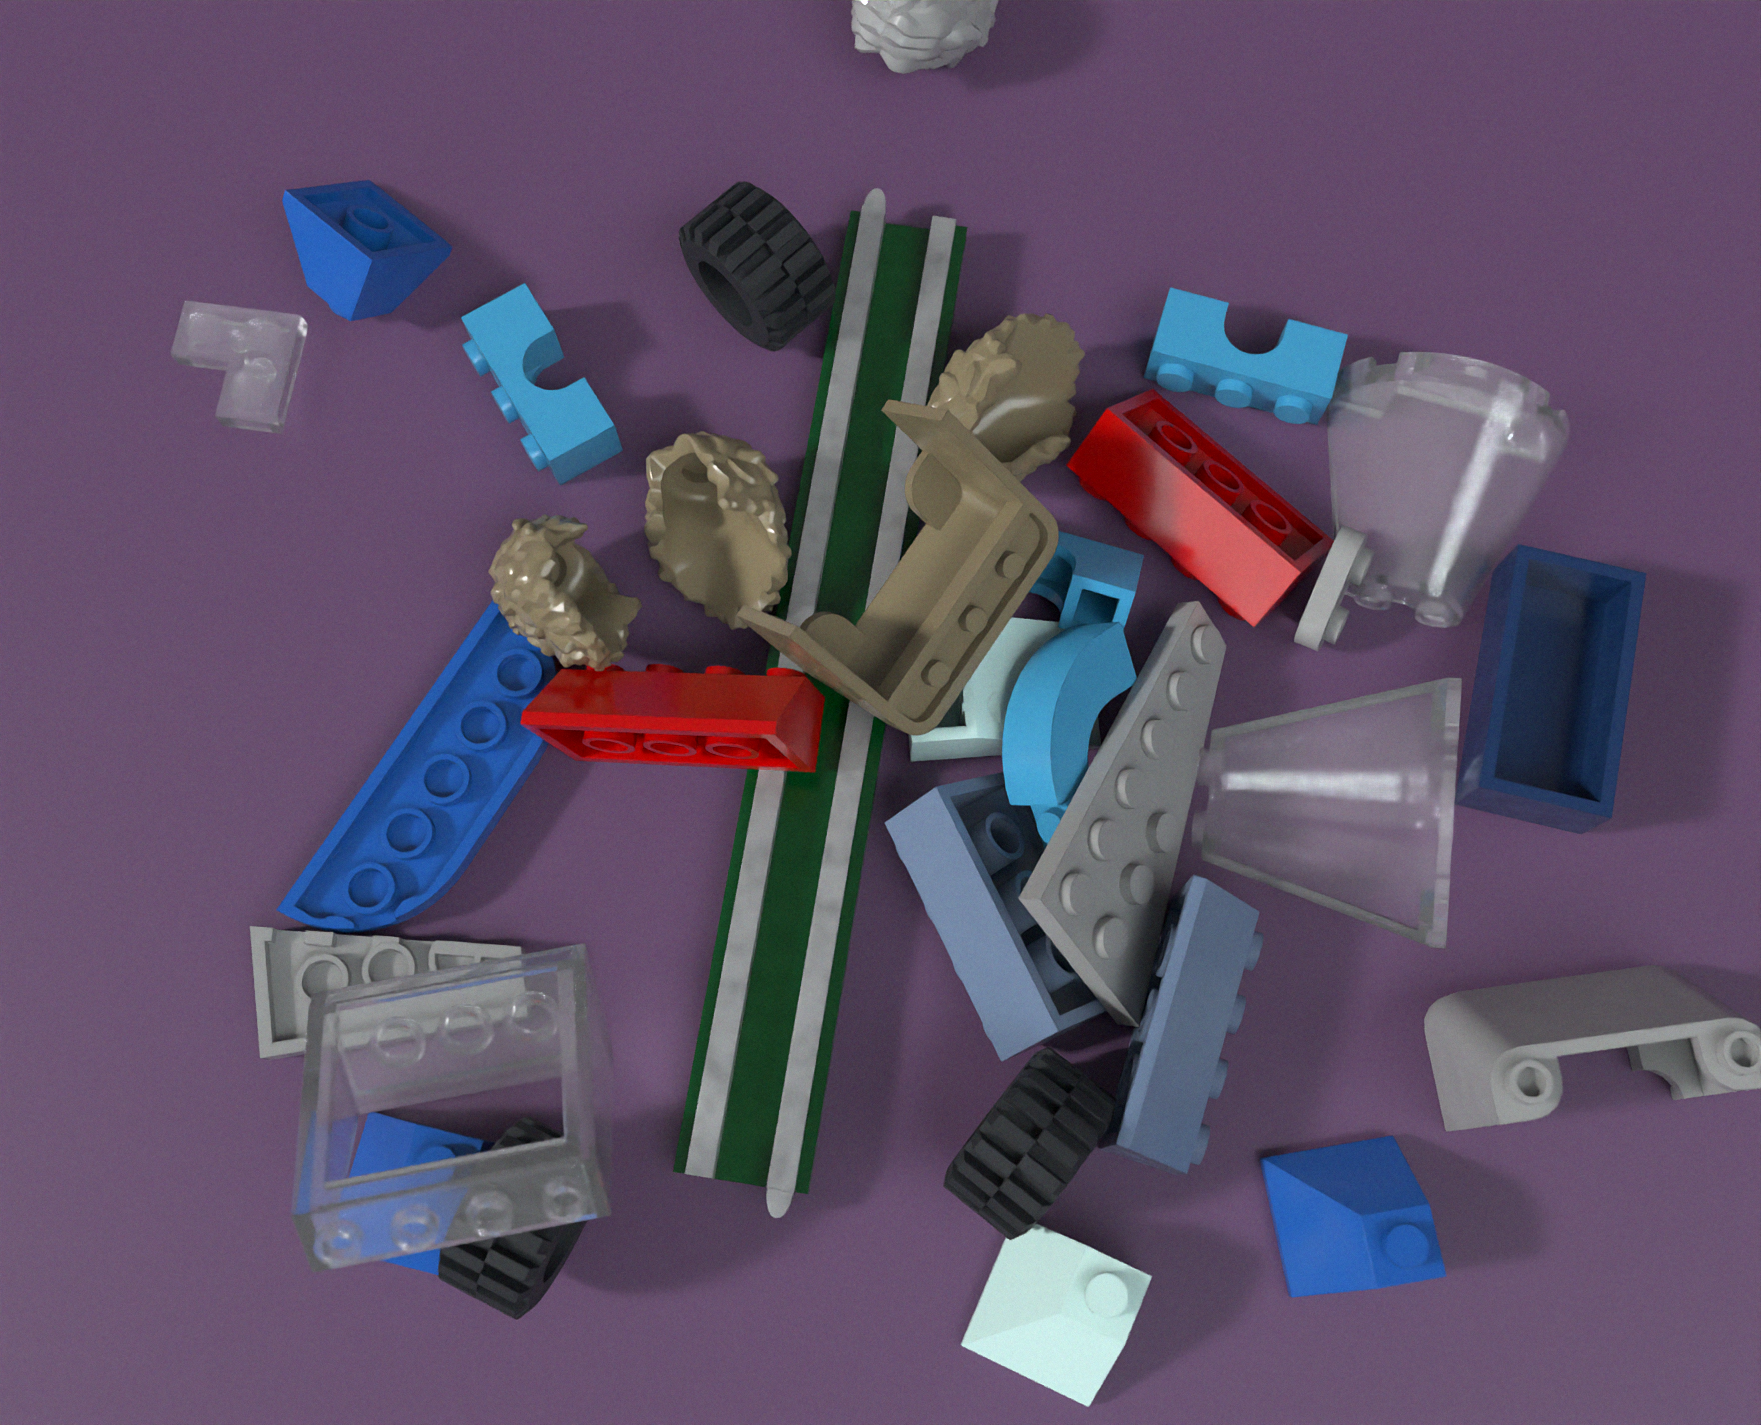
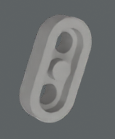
(1345, 564)

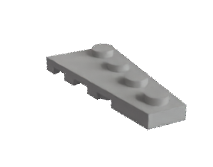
(297, 964)

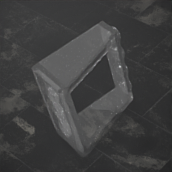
(441, 1040)

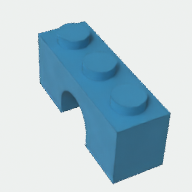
(1197, 356)
(564, 425)
(1090, 581)

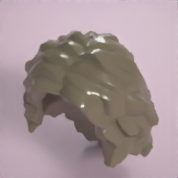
(1016, 390)
(717, 524)
(560, 593)

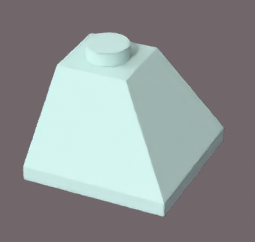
(1056, 1312)

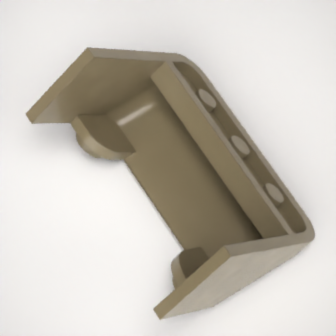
(947, 593)

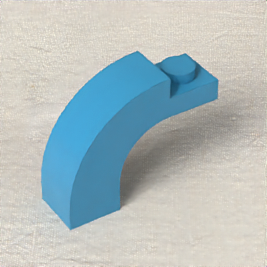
(1054, 716)

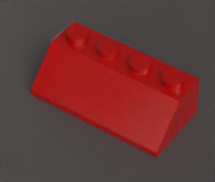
(1199, 505)
(681, 717)

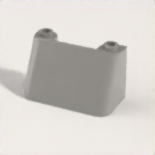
(1501, 1044)

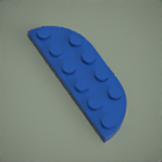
(432, 790)

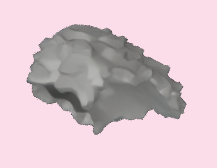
(921, 32)

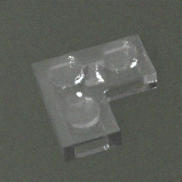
(255, 350)

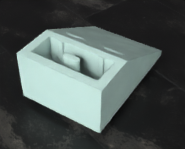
(978, 714)

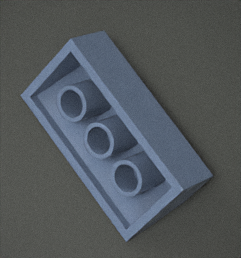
(970, 866)
(1182, 1029)

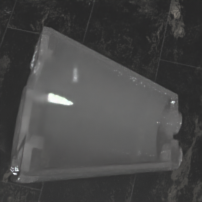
(1437, 472)
(1342, 805)

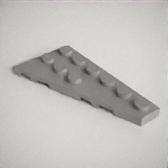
(1118, 844)

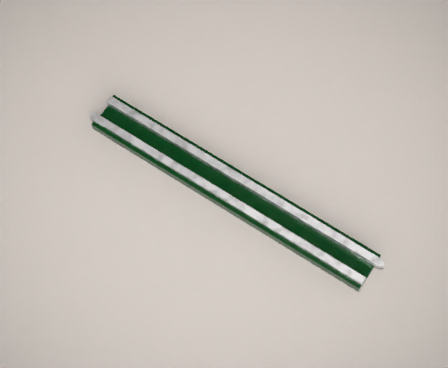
(805, 834)

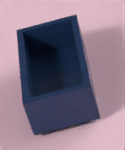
(1551, 690)

